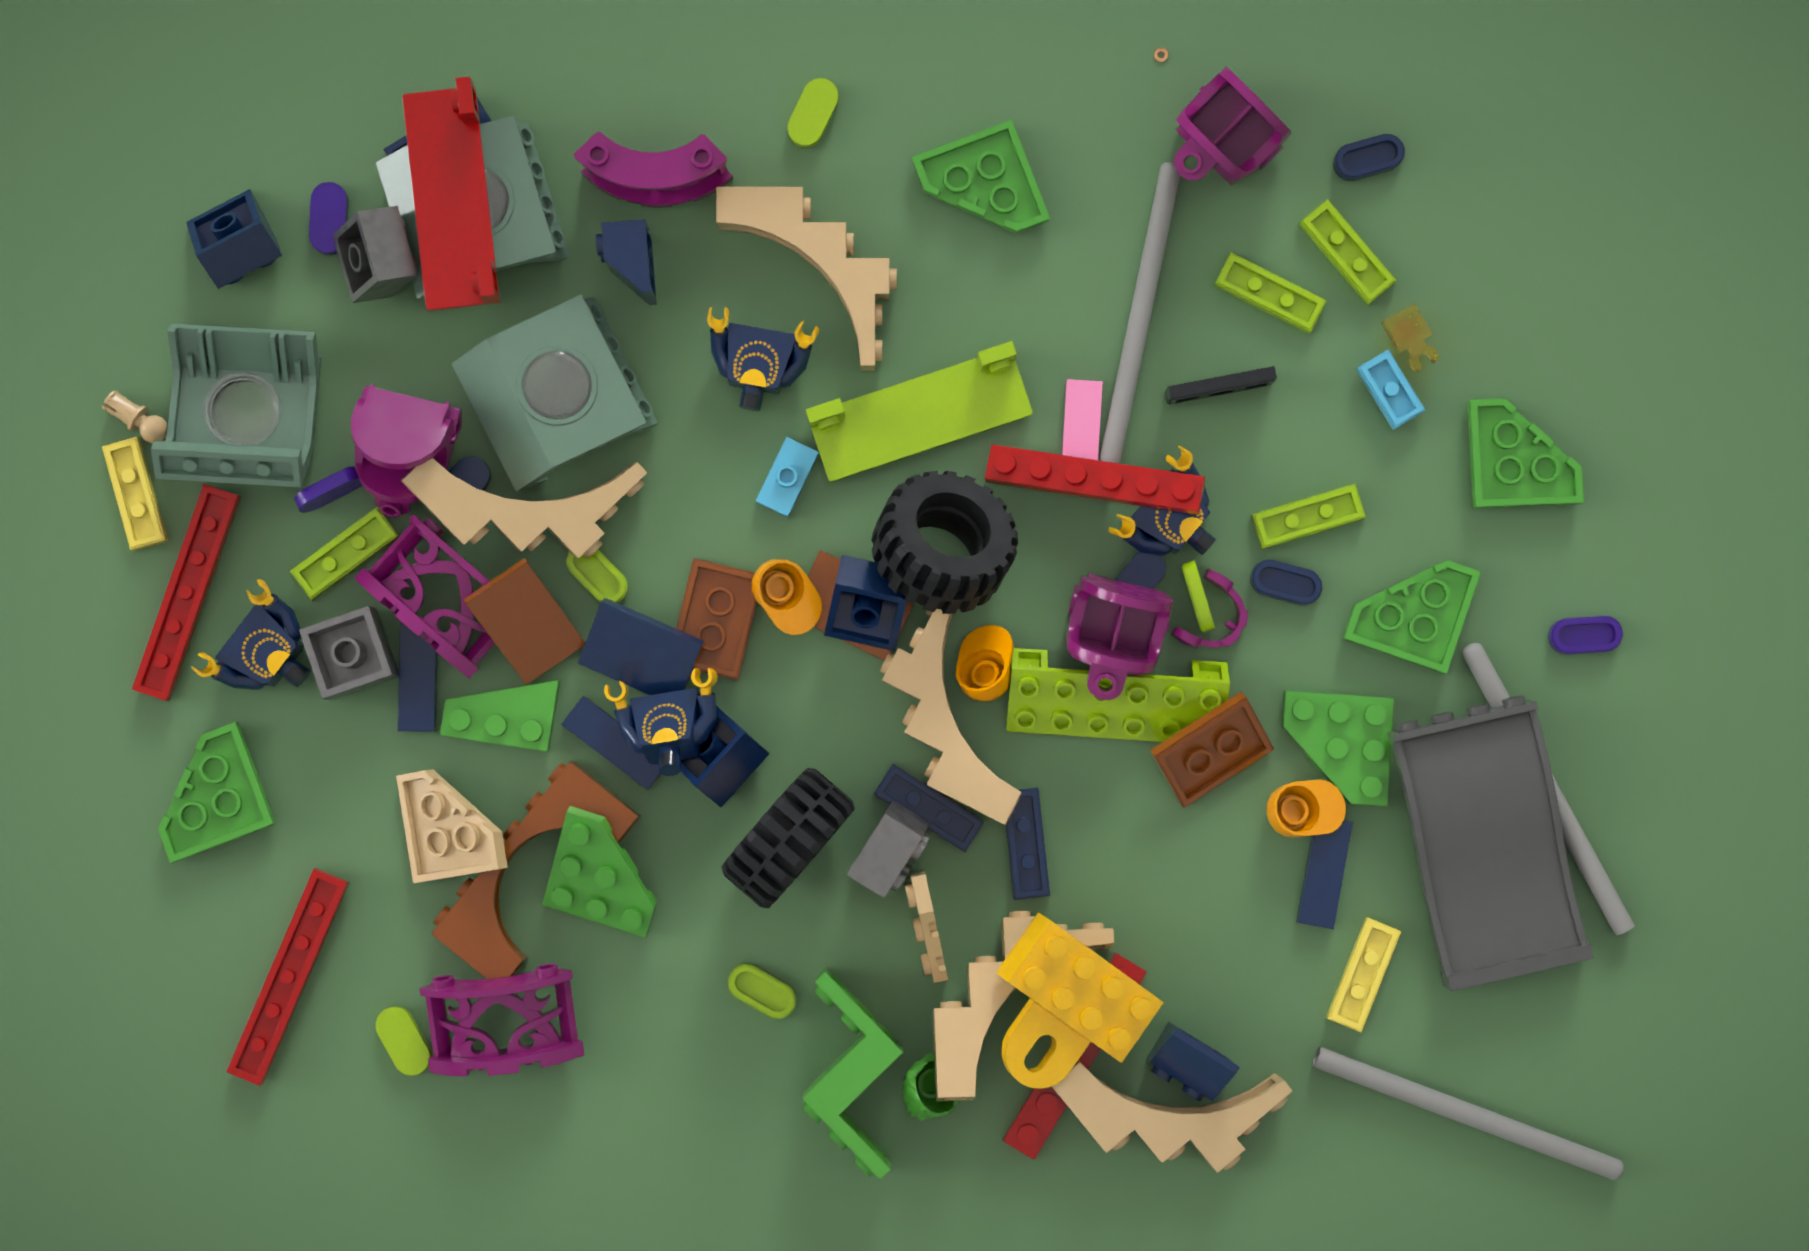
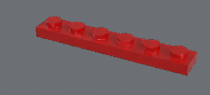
(1095, 479)
(186, 592)
(287, 977)
(1044, 1105)

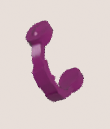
(1224, 585)

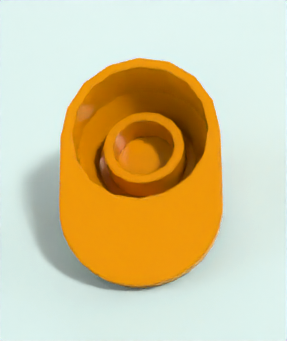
(787, 596)
(985, 663)
(1306, 808)

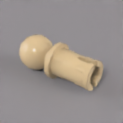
(151, 427)

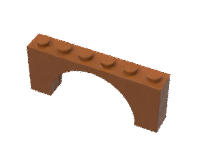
(475, 923)

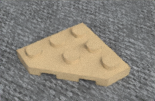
(445, 830)
(925, 926)

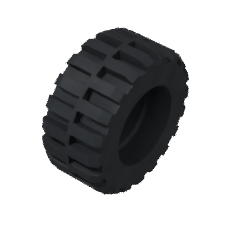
(924, 572)
(787, 837)

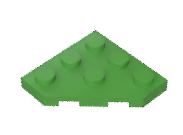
(985, 177)
(1516, 460)
(1417, 617)
(1344, 740)
(215, 797)
(597, 877)

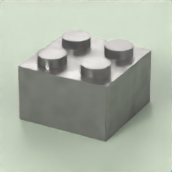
(375, 254)
(349, 653)
(885, 855)

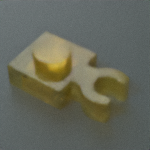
(1408, 331)

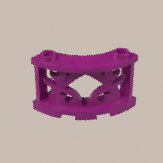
(654, 177)
(389, 587)
(461, 1057)

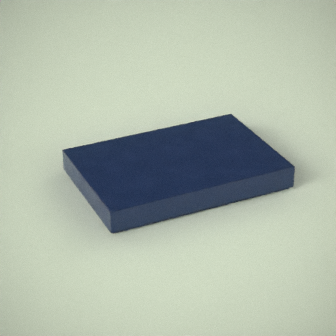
(639, 650)

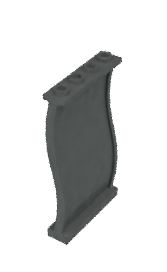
(1489, 843)

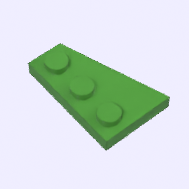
(504, 717)

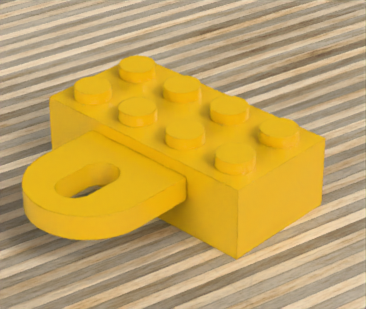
(1073, 1000)

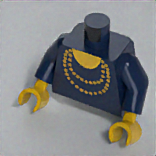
(758, 357)
(1164, 530)
(260, 648)
(668, 724)

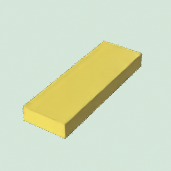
(135, 493)
(1363, 974)

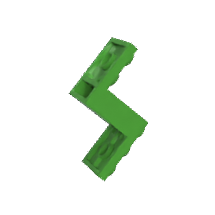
(851, 1075)

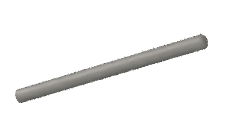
(1140, 314)
(1572, 832)
(1468, 1114)

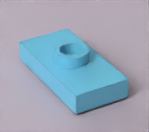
(1390, 389)
(787, 477)

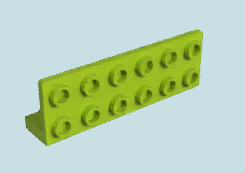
(920, 413)
(1146, 710)

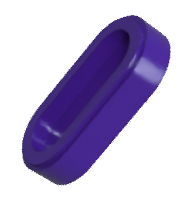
(327, 214)
(327, 490)
(1585, 635)

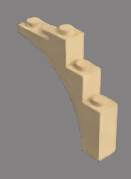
(780, 216)
(569, 519)
(932, 723)
(961, 1030)
(1166, 1129)

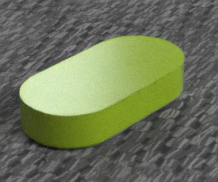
(813, 113)
(598, 576)
(1198, 596)
(762, 991)
(403, 1040)

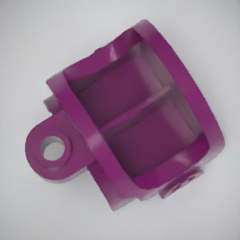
(1228, 131)
(394, 437)
(1116, 630)

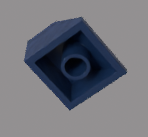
(233, 239)
(629, 255)
(864, 606)
(724, 760)
(1191, 1062)

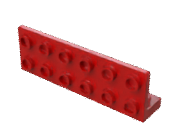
(451, 197)

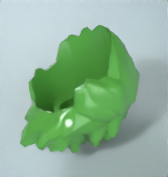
(920, 1091)

